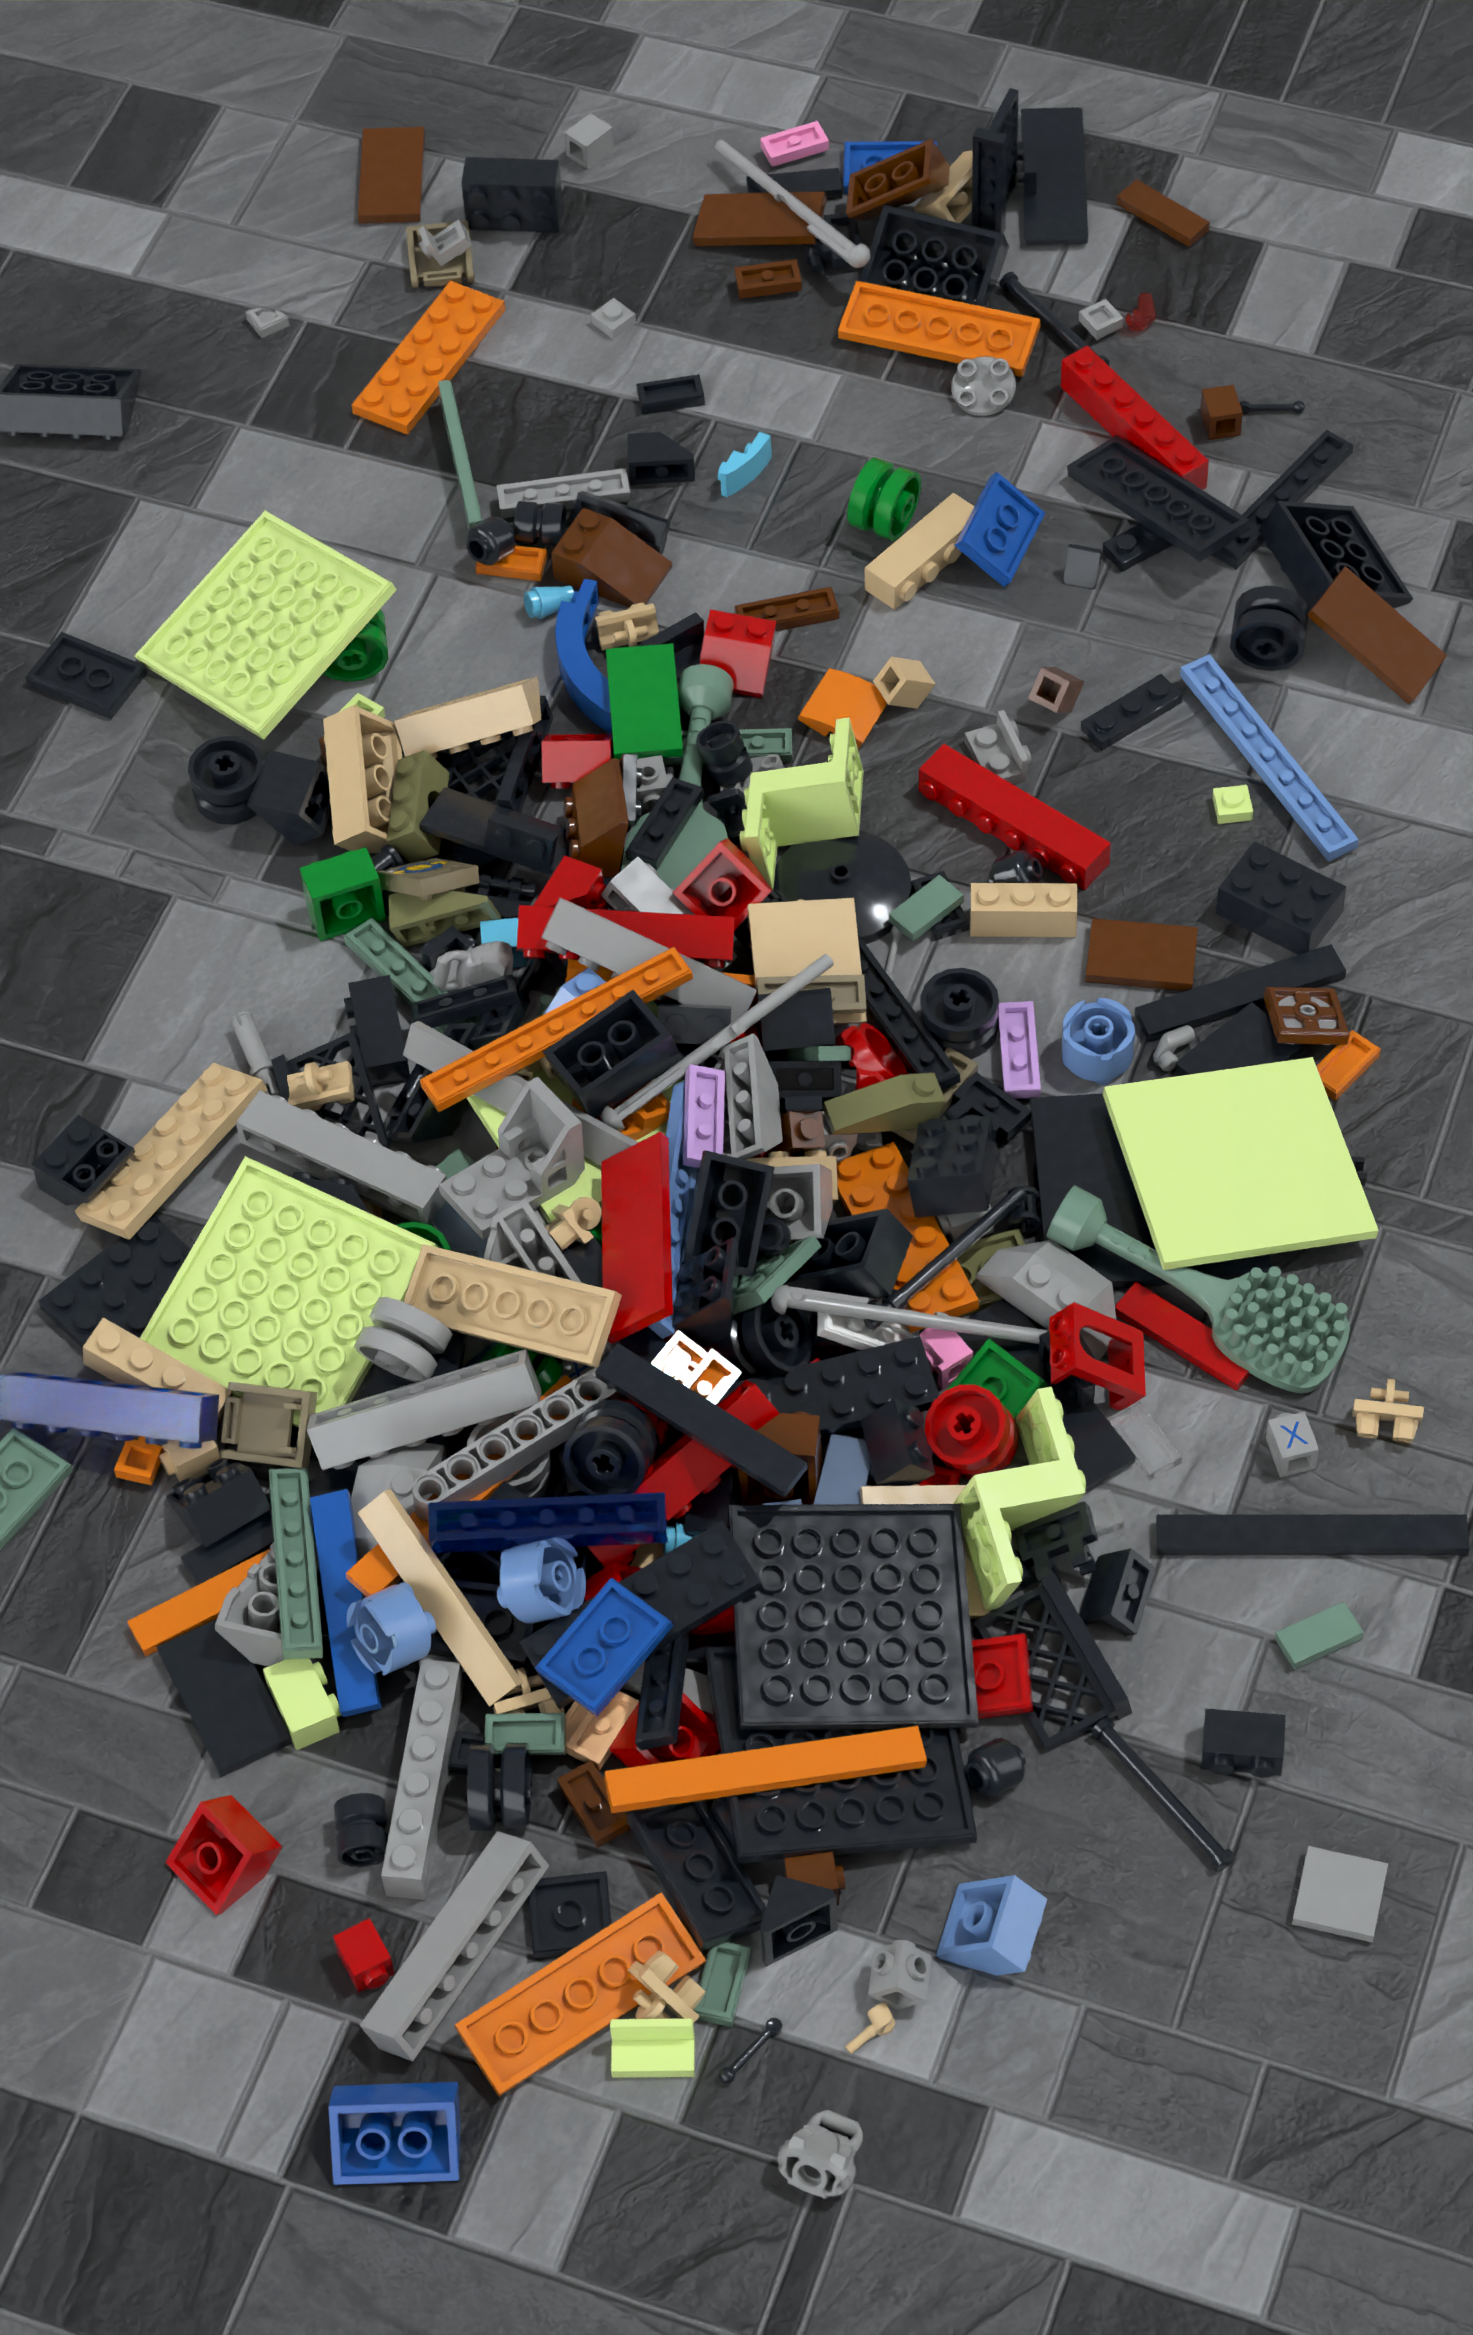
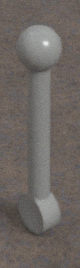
(893, 950)

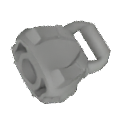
(475, 965)
(821, 2159)

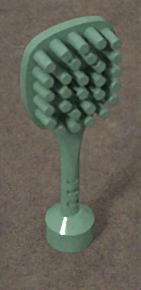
(704, 697)
(1257, 1320)

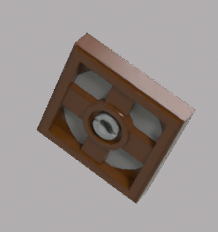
(1306, 1015)

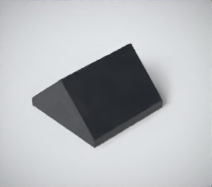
(799, 1021)
(796, 1918)

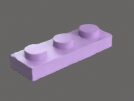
(1019, 1049)
(703, 1113)

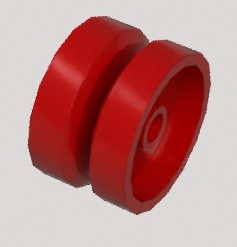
(971, 1430)

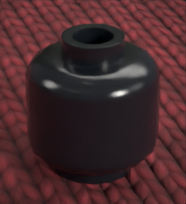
(491, 541)
(1016, 868)
(995, 1767)

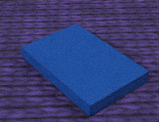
(863, 154)
(1000, 529)
(604, 1647)

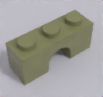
(416, 787)

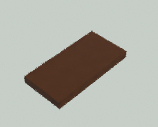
(391, 175)
(754, 219)
(1376, 635)

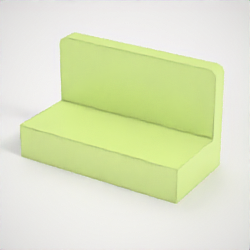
(652, 2048)

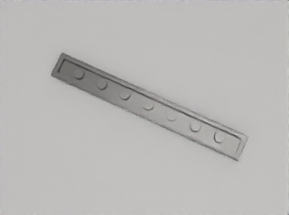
(436, 1050)

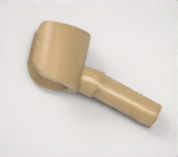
(882, 2024)

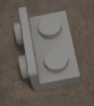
(1000, 750)

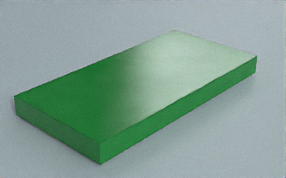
(644, 701)

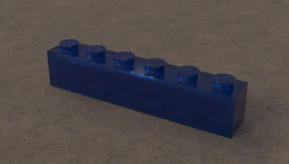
(109, 1407)
(577, 1519)

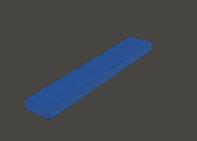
(336, 1555)

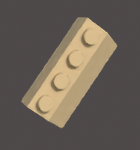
(471, 718)
(361, 776)

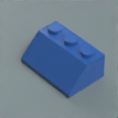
(395, 2133)

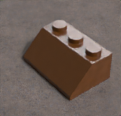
(897, 181)
(598, 818)
(800, 1436)

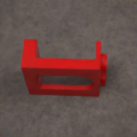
(1125, 1368)

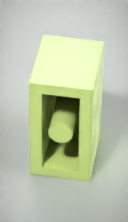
(302, 1701)

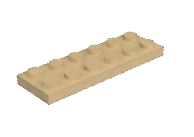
(171, 1150)
(513, 1305)

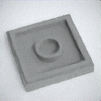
(1340, 1894)

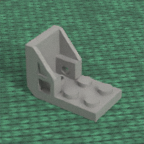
(535, 1160)

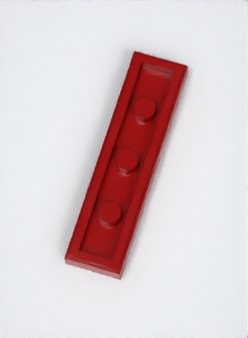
(1178, 1333)

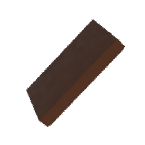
(1141, 954)

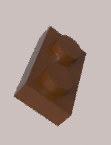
(768, 278)
(589, 1800)

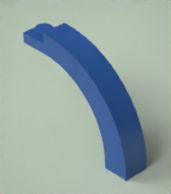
(580, 676)

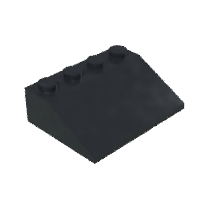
(935, 257)
(68, 400)
(1322, 539)

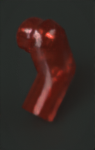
(1144, 316)

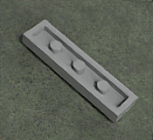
(563, 490)

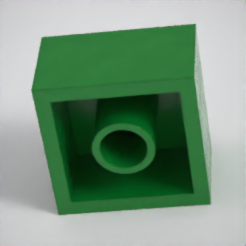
(342, 893)

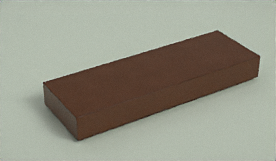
(1163, 213)
(794, 609)

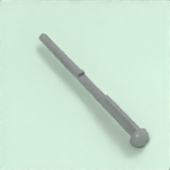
(855, 255)
(614, 1117)
(857, 1307)

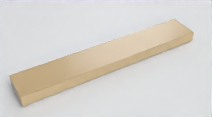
(440, 1597)

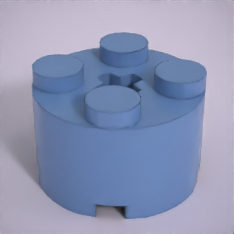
(1098, 1040)
(541, 1580)
(390, 1629)

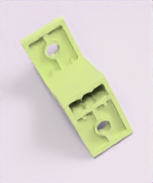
(803, 802)
(1013, 1497)

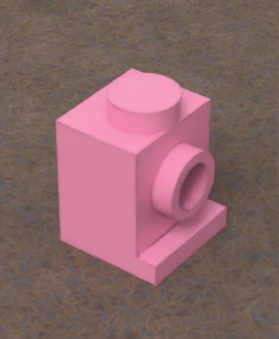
(945, 1354)

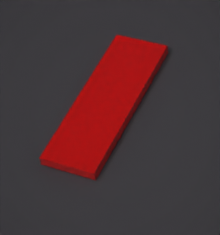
(637, 1234)

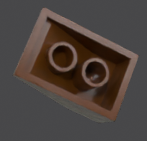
(613, 556)

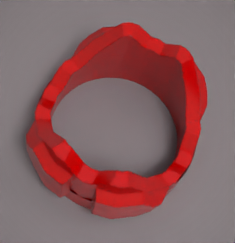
(871, 1055)

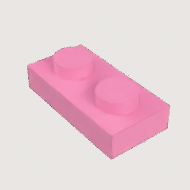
(794, 143)

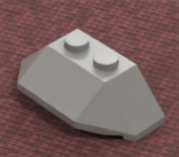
(750, 1100)
(523, 1242)
(1046, 1279)
(394, 1472)

